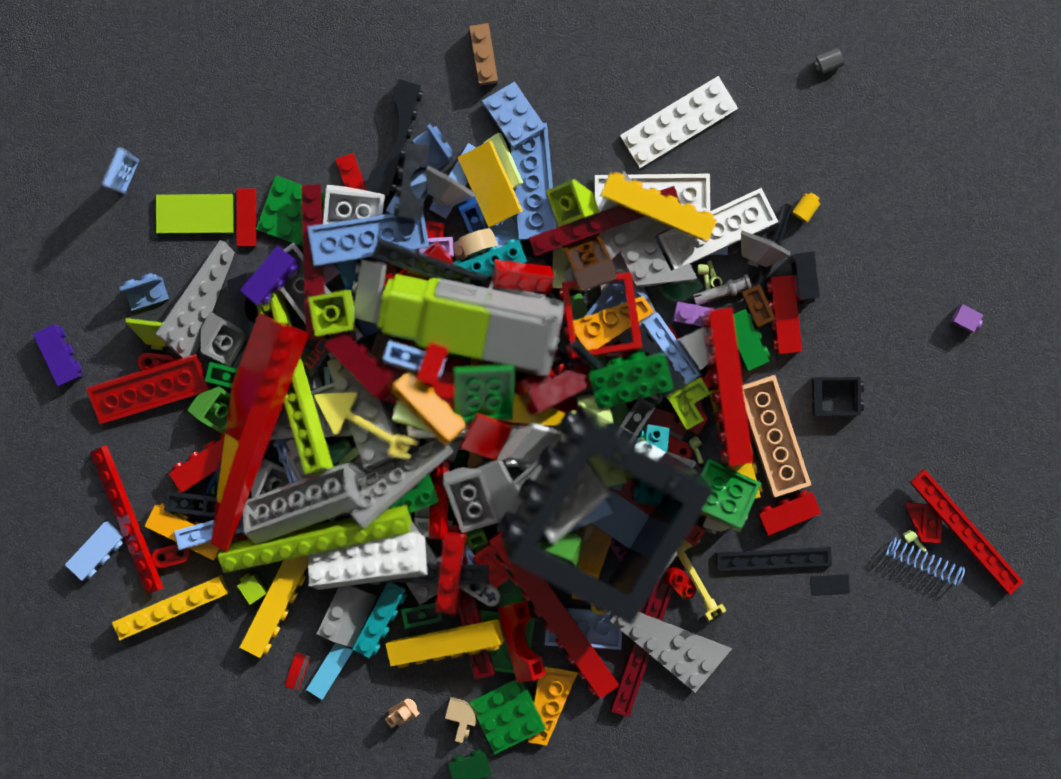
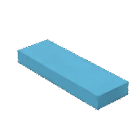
(329, 670)

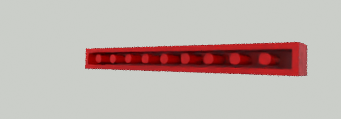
(560, 622)

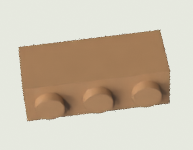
(483, 54)

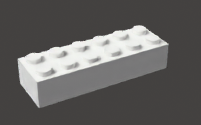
(369, 562)

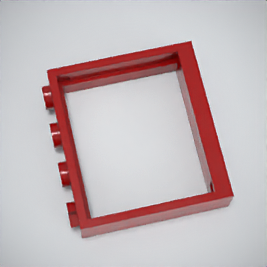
(611, 350)

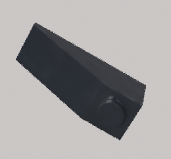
(190, 503)

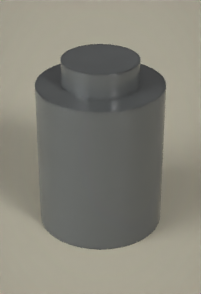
(828, 61)

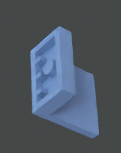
(439, 153)
(145, 292)

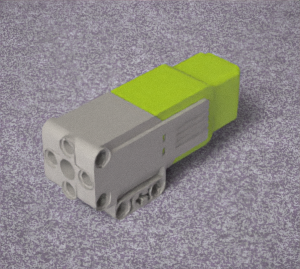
(474, 320)

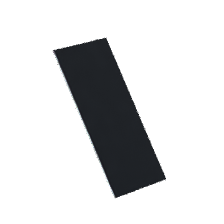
(830, 584)

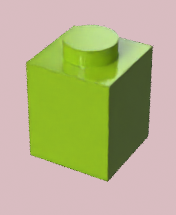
(252, 588)

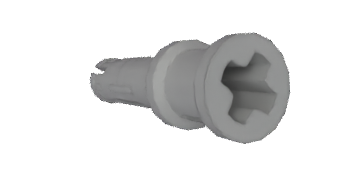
(731, 288)

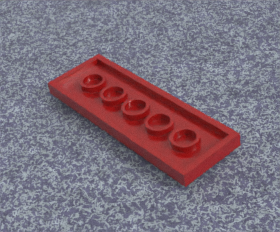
(148, 388)

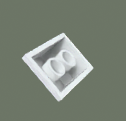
(350, 204)
(526, 445)

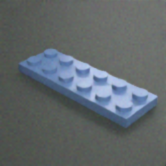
(534, 167)
(358, 237)

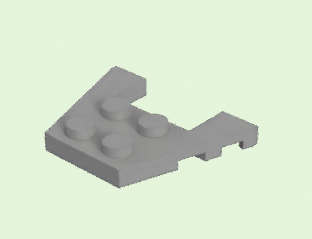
(648, 263)

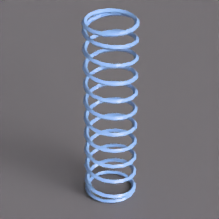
(921, 564)

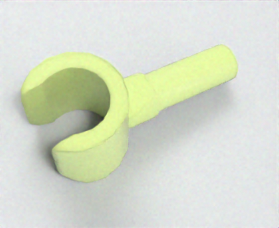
(704, 269)
(713, 274)
(694, 443)
(911, 536)

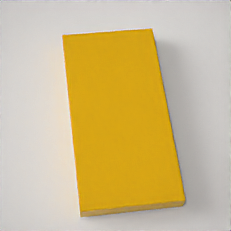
(490, 184)

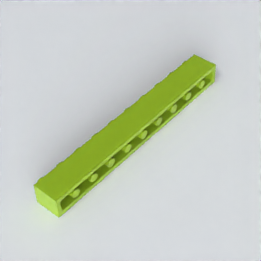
(301, 405)
(315, 540)

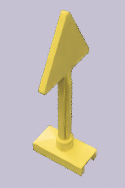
(338, 408)
(709, 603)

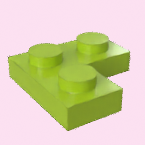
(684, 402)

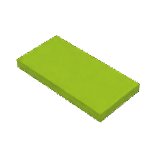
(195, 213)

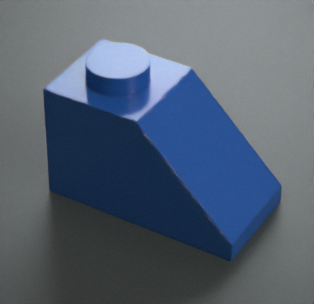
(472, 215)

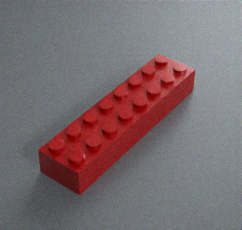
(727, 386)

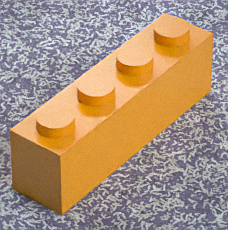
(428, 407)
(167, 522)

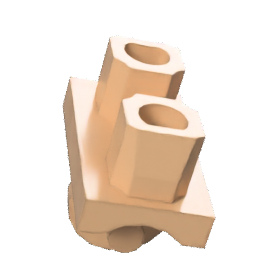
(401, 713)

